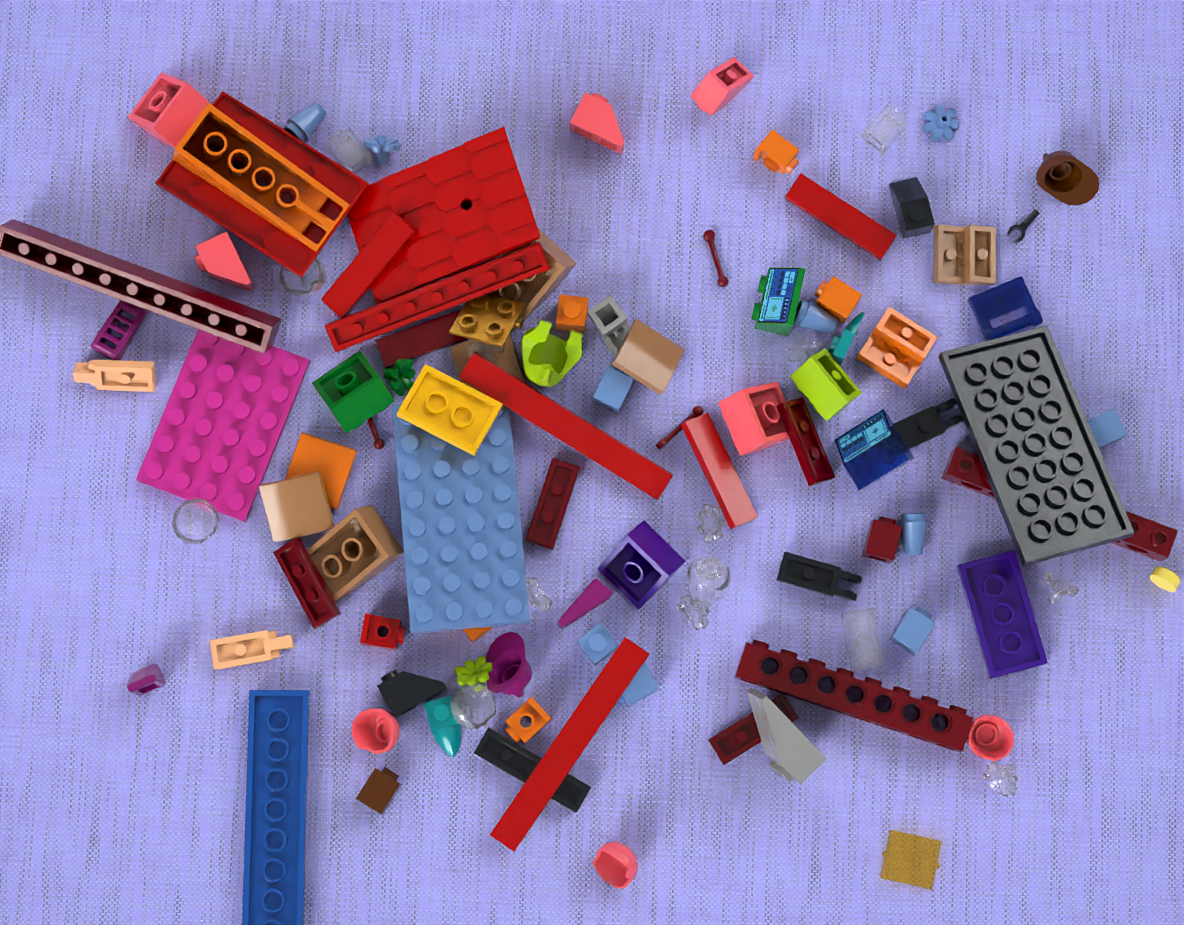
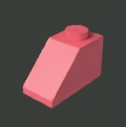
(721, 86)
(597, 122)
(223, 262)

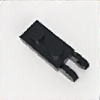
(926, 424)
(815, 576)

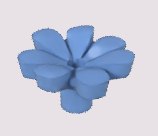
(940, 127)
(382, 147)

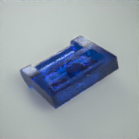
(1000, 302)

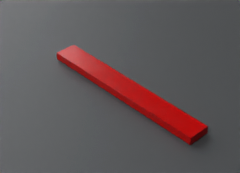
(437, 296)
(566, 425)
(569, 744)

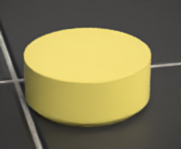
(1165, 579)

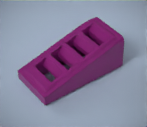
(104, 333)
(590, 598)
(146, 680)

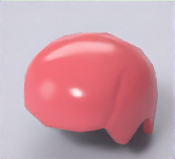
(375, 730)
(990, 737)
(616, 864)

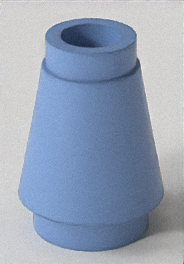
(305, 122)
(814, 317)
(913, 532)

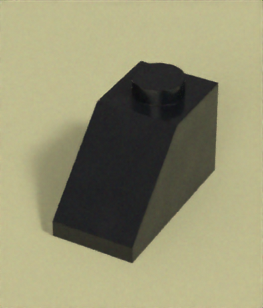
(911, 207)
(408, 691)

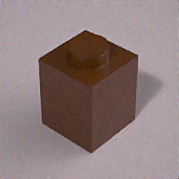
(379, 790)

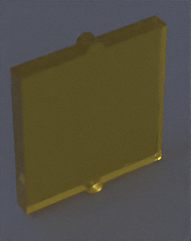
(910, 859)

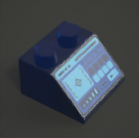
(873, 450)

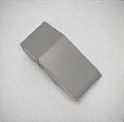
(609, 323)

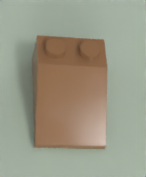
(538, 287)
(354, 551)

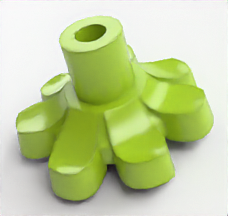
(473, 671)

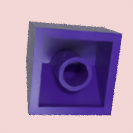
(641, 564)

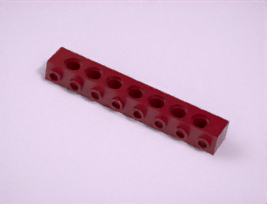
(1148, 538)
(956, 720)

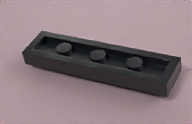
(521, 763)

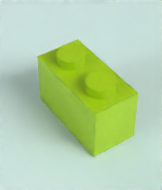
(825, 384)

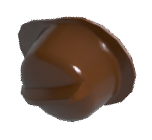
(1067, 178)

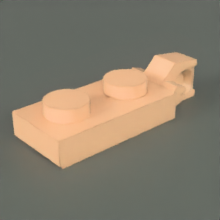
(117, 375)
(248, 648)

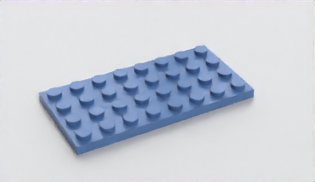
(460, 530)

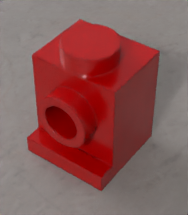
(370, 632)

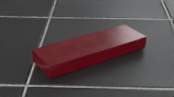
(418, 340)
(805, 441)
(552, 504)
(306, 583)
(744, 733)

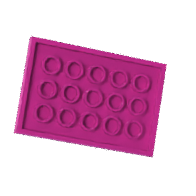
(223, 423)

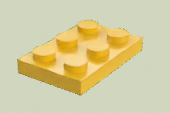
(449, 410)

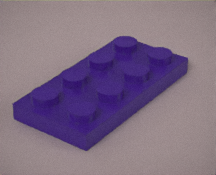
(1002, 614)

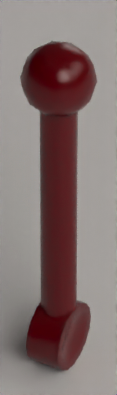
(709, 236)
(697, 411)
(378, 443)

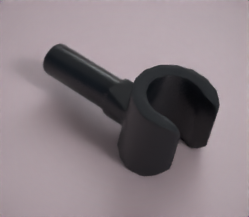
(1024, 225)

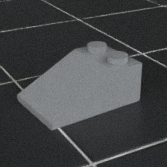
(782, 741)

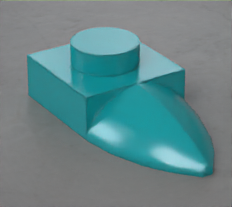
(841, 344)
(443, 725)

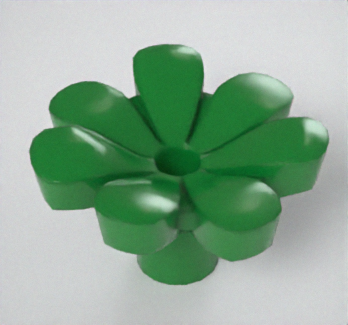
(400, 376)

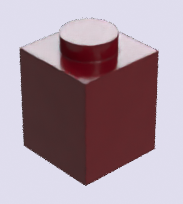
(882, 540)

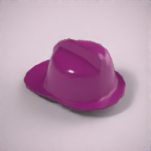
(509, 663)

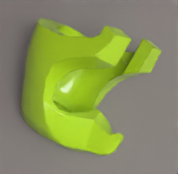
(547, 356)

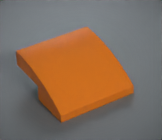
(896, 347)
(330, 458)

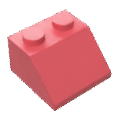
(168, 109)
(755, 417)

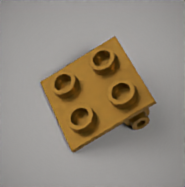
(488, 319)

